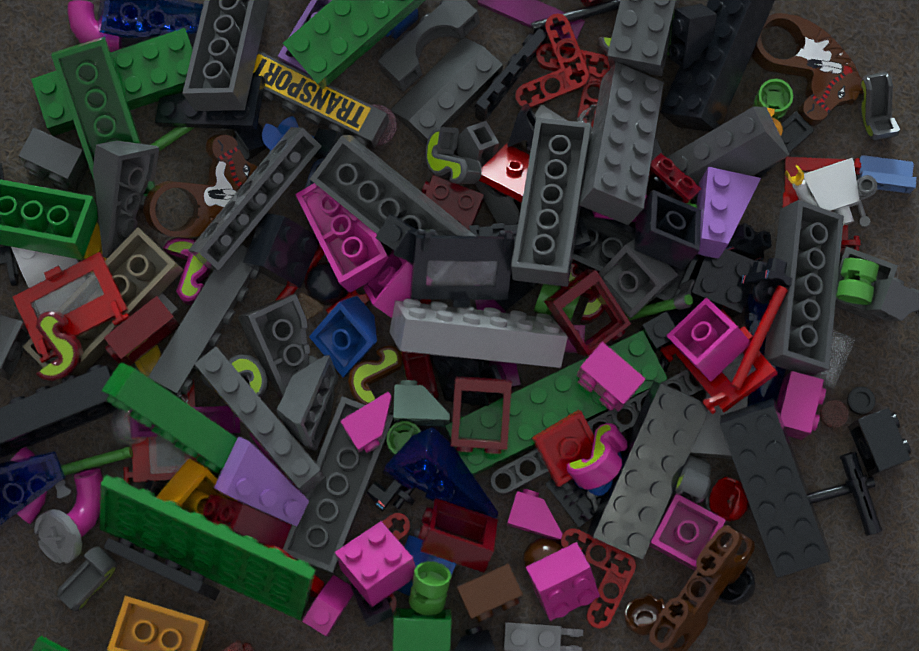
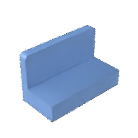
(889, 173)

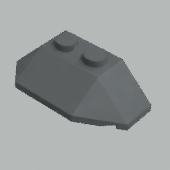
(309, 402)

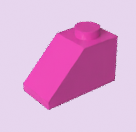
(368, 424)
(533, 515)
(329, 606)

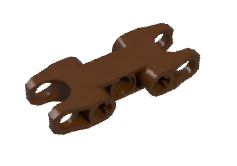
(715, 569)

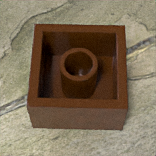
(489, 593)

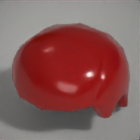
(732, 490)

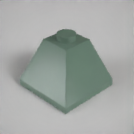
(418, 406)

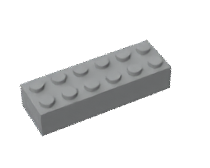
(477, 333)

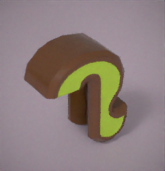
(371, 371)

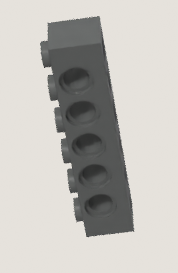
(254, 198)

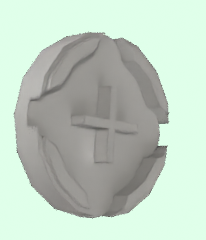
(58, 536)

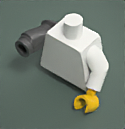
(833, 187)

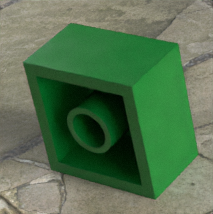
(420, 631)

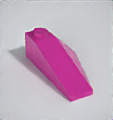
(345, 239)

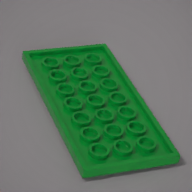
(205, 547)

